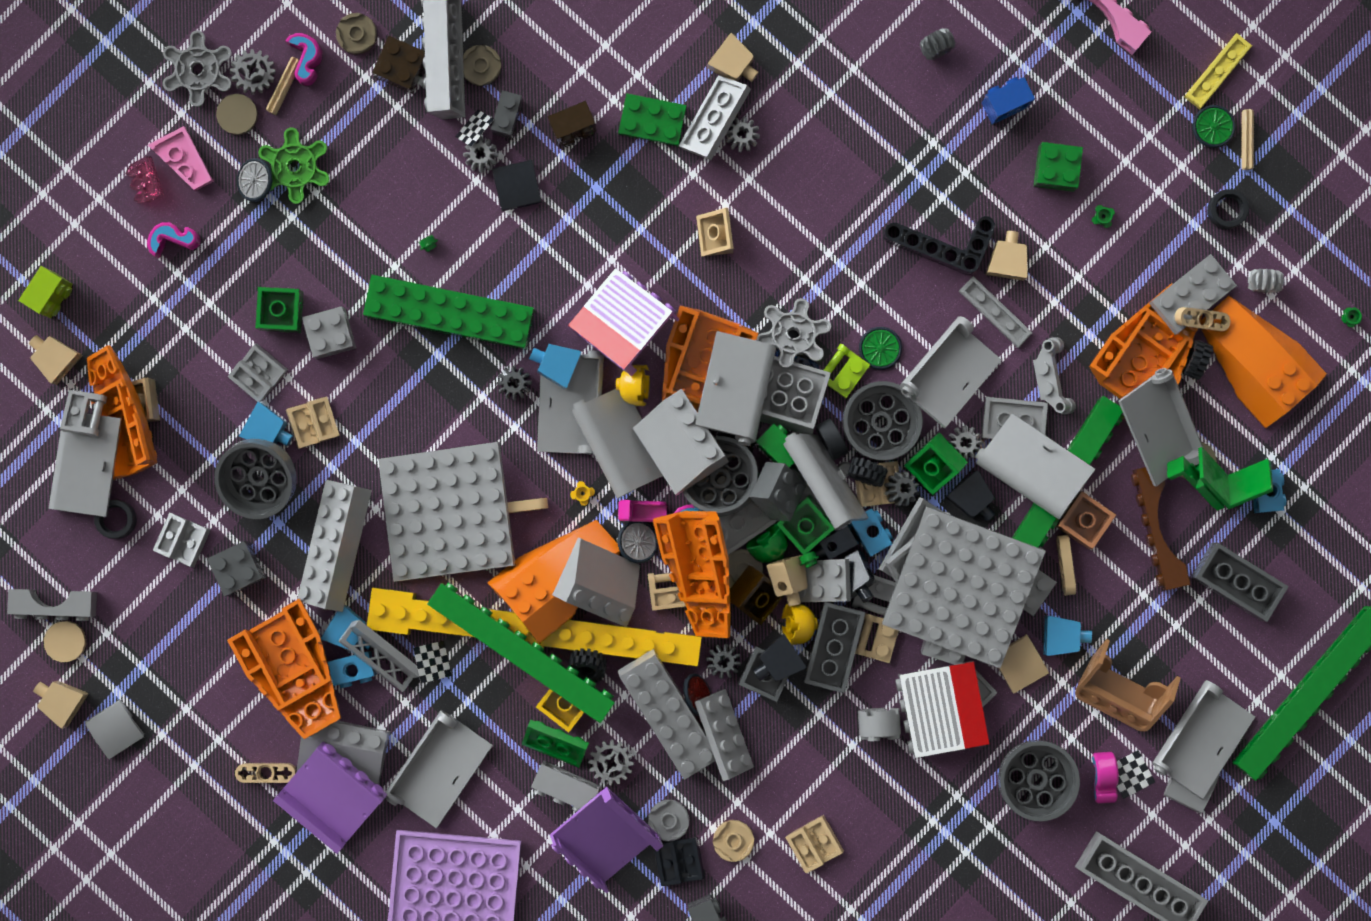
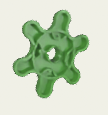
(295, 151)

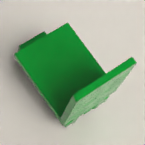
(1219, 487)

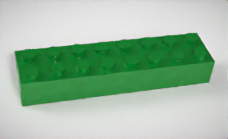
(449, 312)

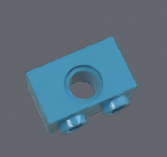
(1276, 501)
(870, 544)
(339, 670)

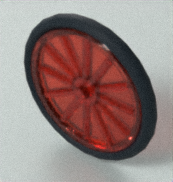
(695, 689)

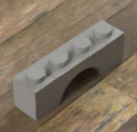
(26, 602)

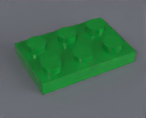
(652, 119)
(555, 743)

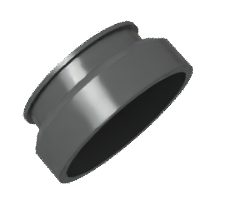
(909, 430)
(746, 468)
(232, 485)
(1060, 797)

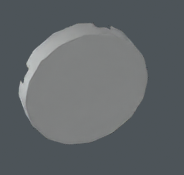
(669, 820)

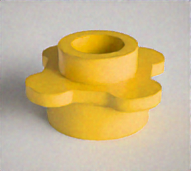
(576, 494)

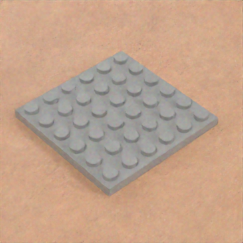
(446, 511)
(963, 587)

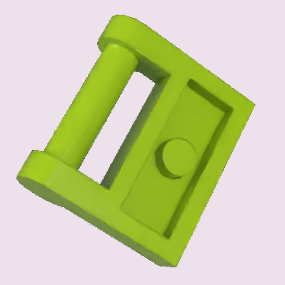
(850, 373)

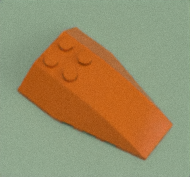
(691, 349)
(1140, 350)
(1262, 363)
(135, 440)
(699, 565)
(531, 582)
(290, 668)

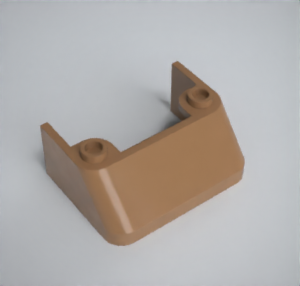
(1121, 697)

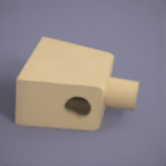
(733, 60)
(1009, 258)
(53, 358)
(788, 578)
(60, 701)

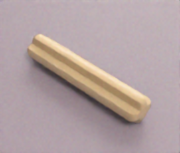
(282, 87)
(1247, 147)

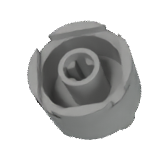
(879, 723)

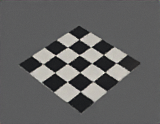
(474, 128)
(432, 662)
(1133, 774)

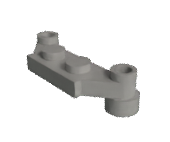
(1048, 377)

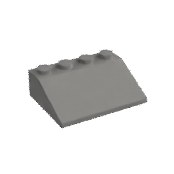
(794, 396)
(678, 446)
(599, 582)
(358, 743)

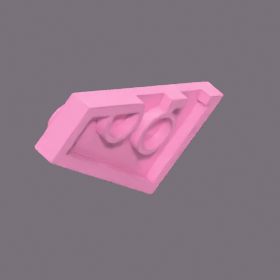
(183, 157)

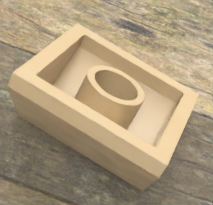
(715, 233)
(148, 397)

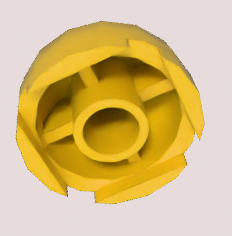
(635, 387)
(799, 623)

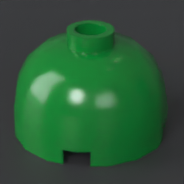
(769, 545)

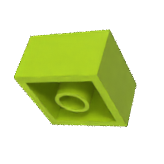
(46, 292)

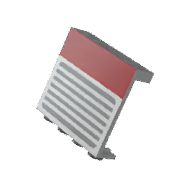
(942, 709)

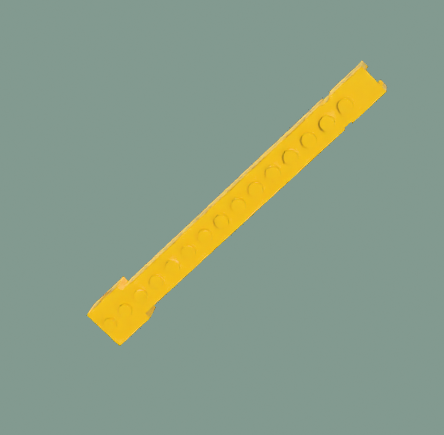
(400, 612)

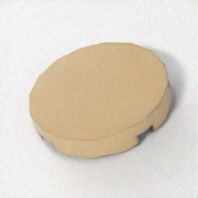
(65, 641)
(733, 840)

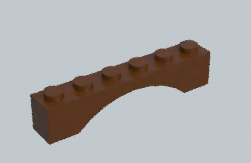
(1171, 570)

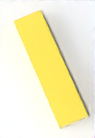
(1218, 71)

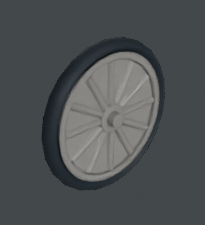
(254, 179)
(637, 542)

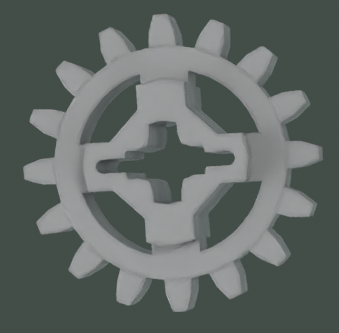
(246, 67)
(598, 756)

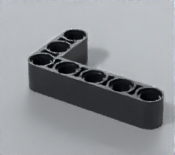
(942, 247)

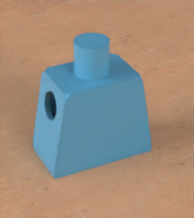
(556, 363)
(266, 425)
(339, 625)
(1063, 636)

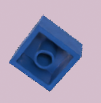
(1008, 100)

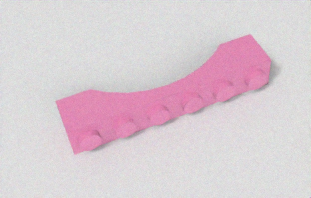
(1127, 30)

